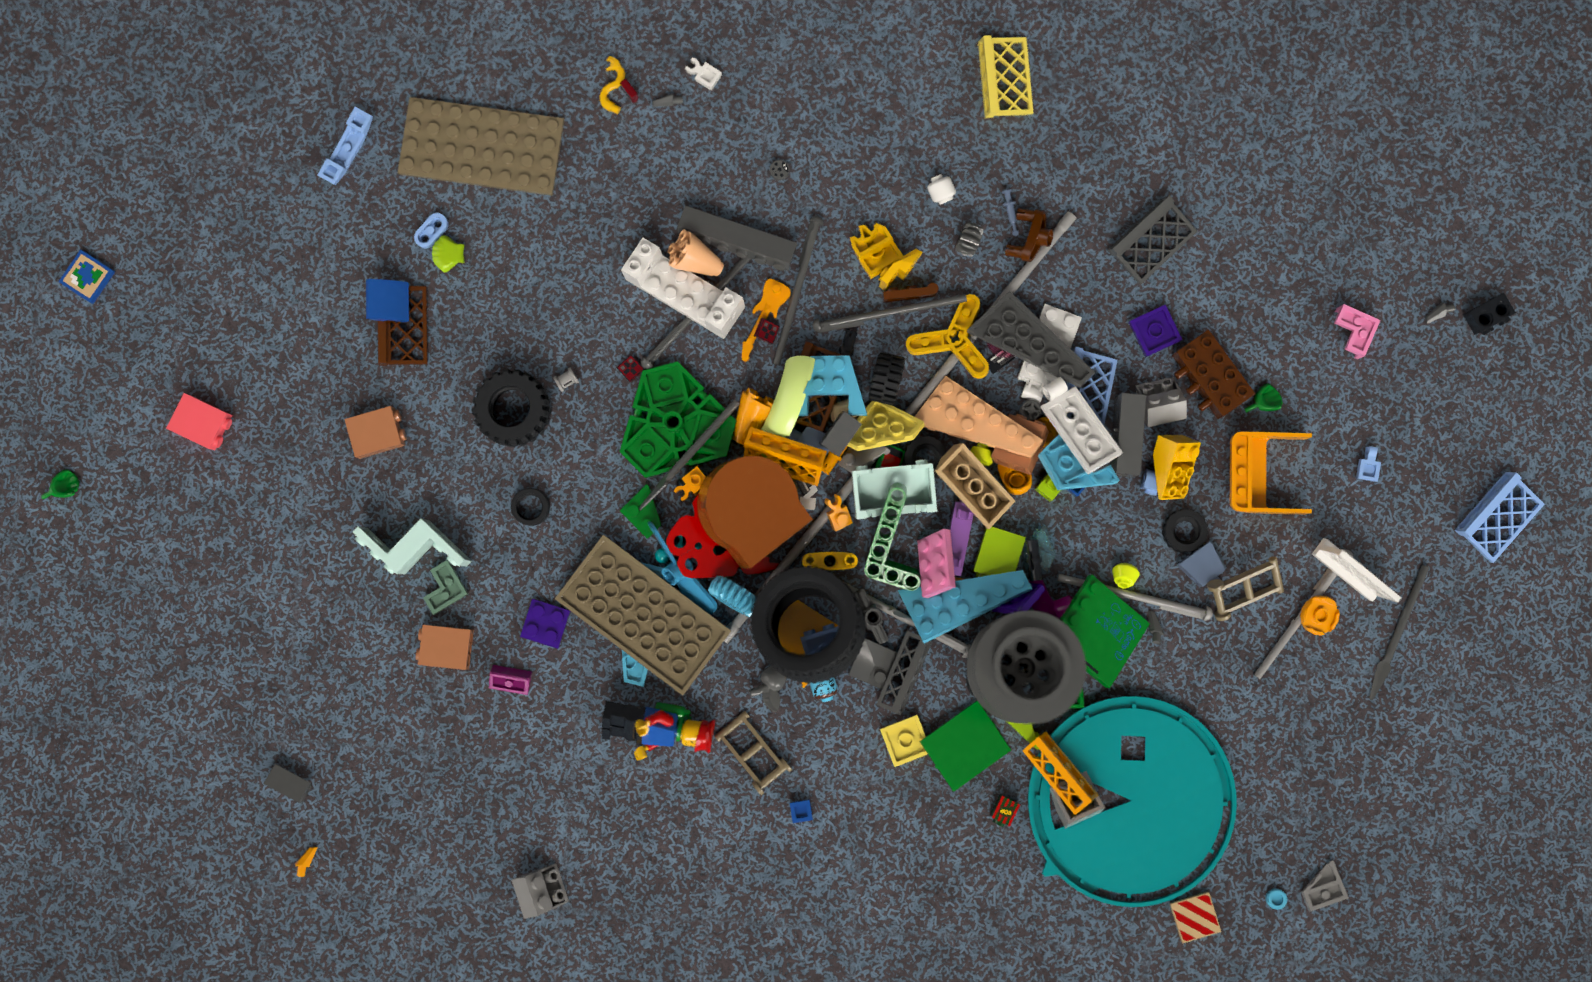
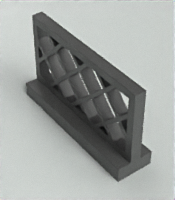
(1141, 227)

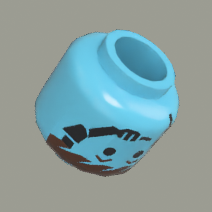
(824, 690)

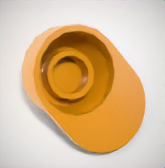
(1014, 481)

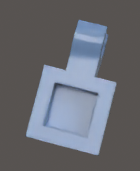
(1368, 468)

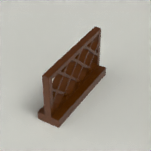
(385, 331)
(812, 350)

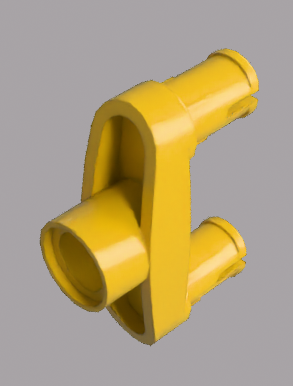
(842, 560)

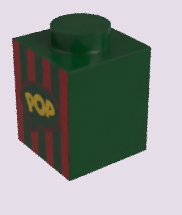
(1004, 811)

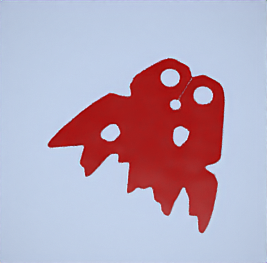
(708, 563)

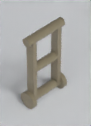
(1216, 586)
(782, 764)

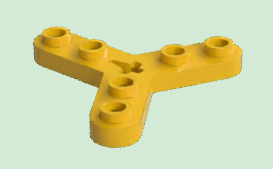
(941, 340)

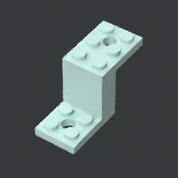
(411, 547)

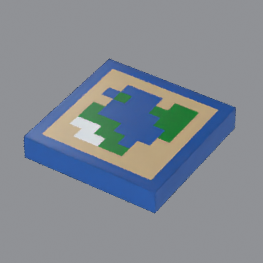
(86, 276)

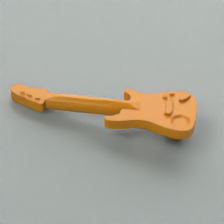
(773, 297)

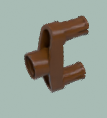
(1037, 235)

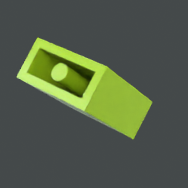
(998, 552)

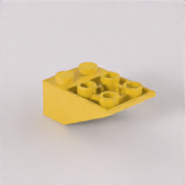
(1174, 465)

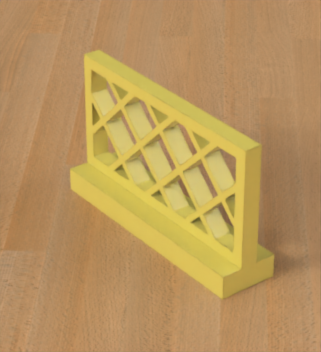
(989, 72)

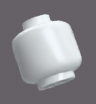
(941, 189)

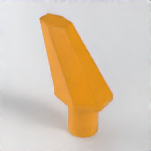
(305, 861)

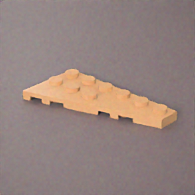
(968, 417)

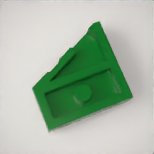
(640, 518)

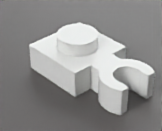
(705, 74)

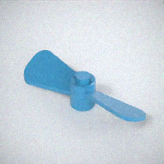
(687, 586)

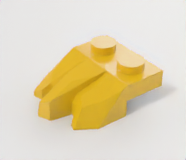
(875, 249)
(900, 268)

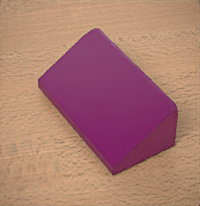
(510, 679)

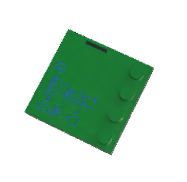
(1104, 628)

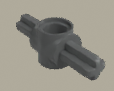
(874, 625)

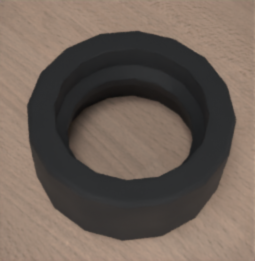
(515, 506)

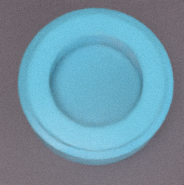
(1276, 898)

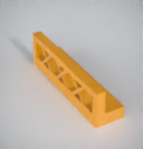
(1066, 769)

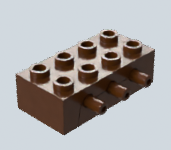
(1212, 375)

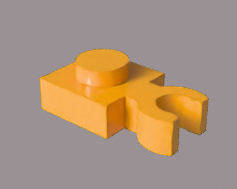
(839, 515)

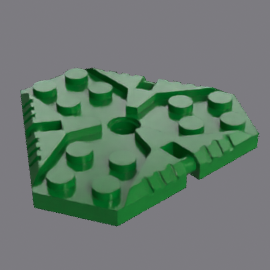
(666, 394)

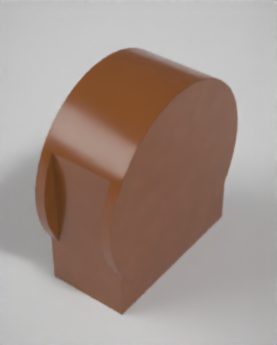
(750, 508)

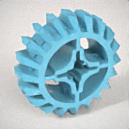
(732, 595)

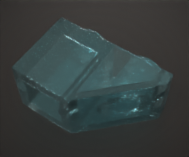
(1046, 547)

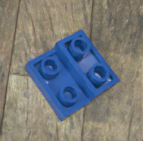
(387, 300)

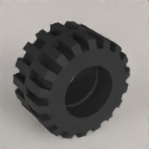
(886, 378)

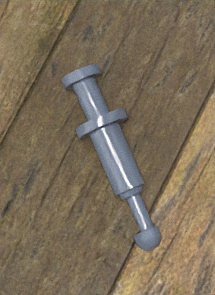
(1010, 210)

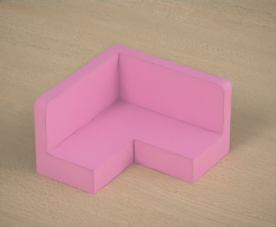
(1362, 327)

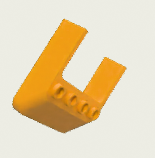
(1249, 472)

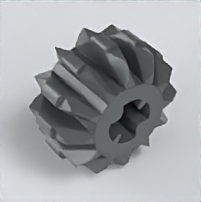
(969, 239)

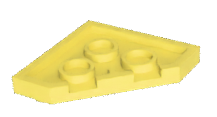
(884, 427)

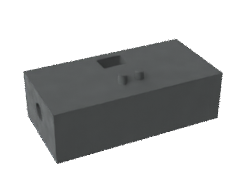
(1128, 433)

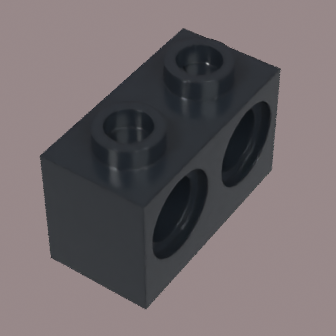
(1488, 313)

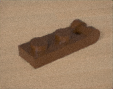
(910, 293)

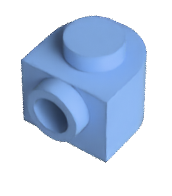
(1149, 482)

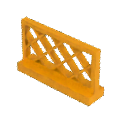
(791, 451)

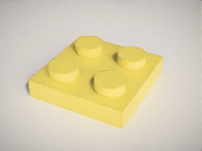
(903, 740)

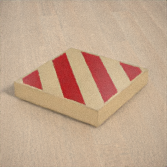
(1195, 917)

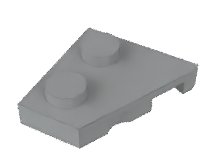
(860, 458)
(1324, 888)

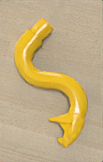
(616, 66)

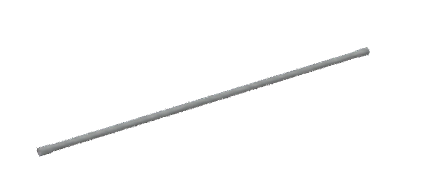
(1061, 227)

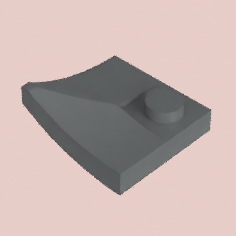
(873, 664)

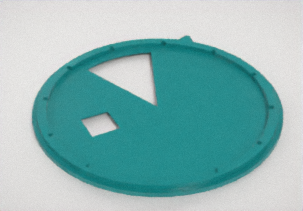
(1172, 806)

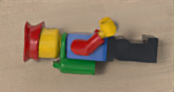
(656, 726)

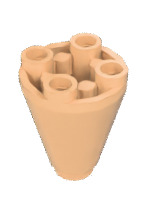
(693, 256)

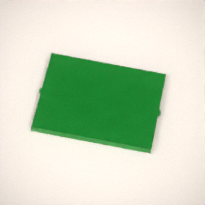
(965, 746)

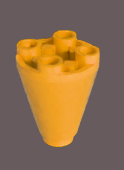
(751, 413)

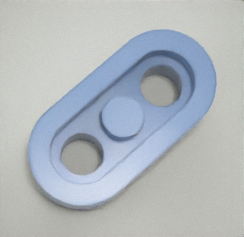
(429, 229)

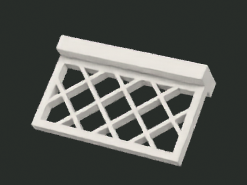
(1353, 572)

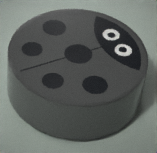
(779, 170)

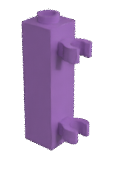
(960, 530)

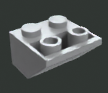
(1163, 401)
(540, 891)

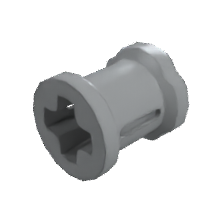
(566, 379)

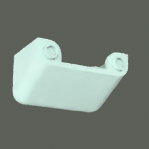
(872, 487)

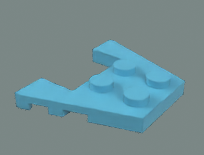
(834, 377)
(1067, 471)

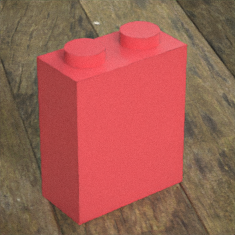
(200, 422)

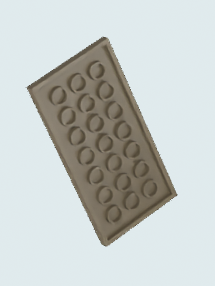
(481, 146)
(643, 615)

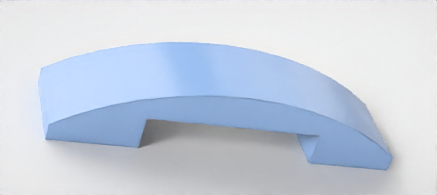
(348, 146)

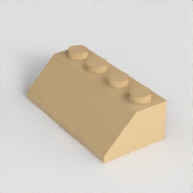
(974, 484)

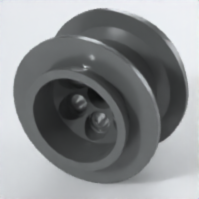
(1062, 662)

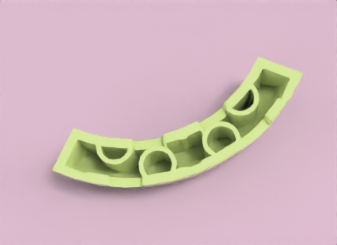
(789, 396)

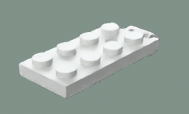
(1064, 326)
(1083, 433)

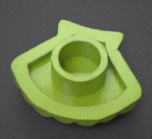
(447, 253)

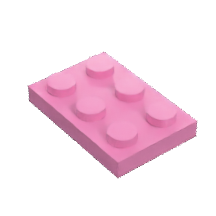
(936, 563)

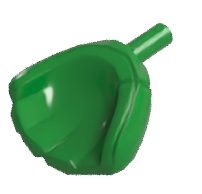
(1266, 399)
(63, 485)

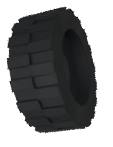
(924, 443)
(1198, 523)

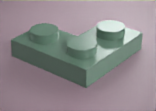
(450, 588)

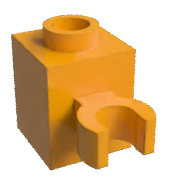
(693, 483)

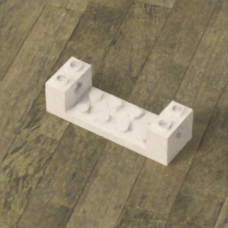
(682, 289)

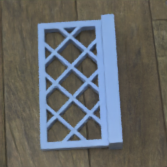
(1109, 382)
(1491, 502)

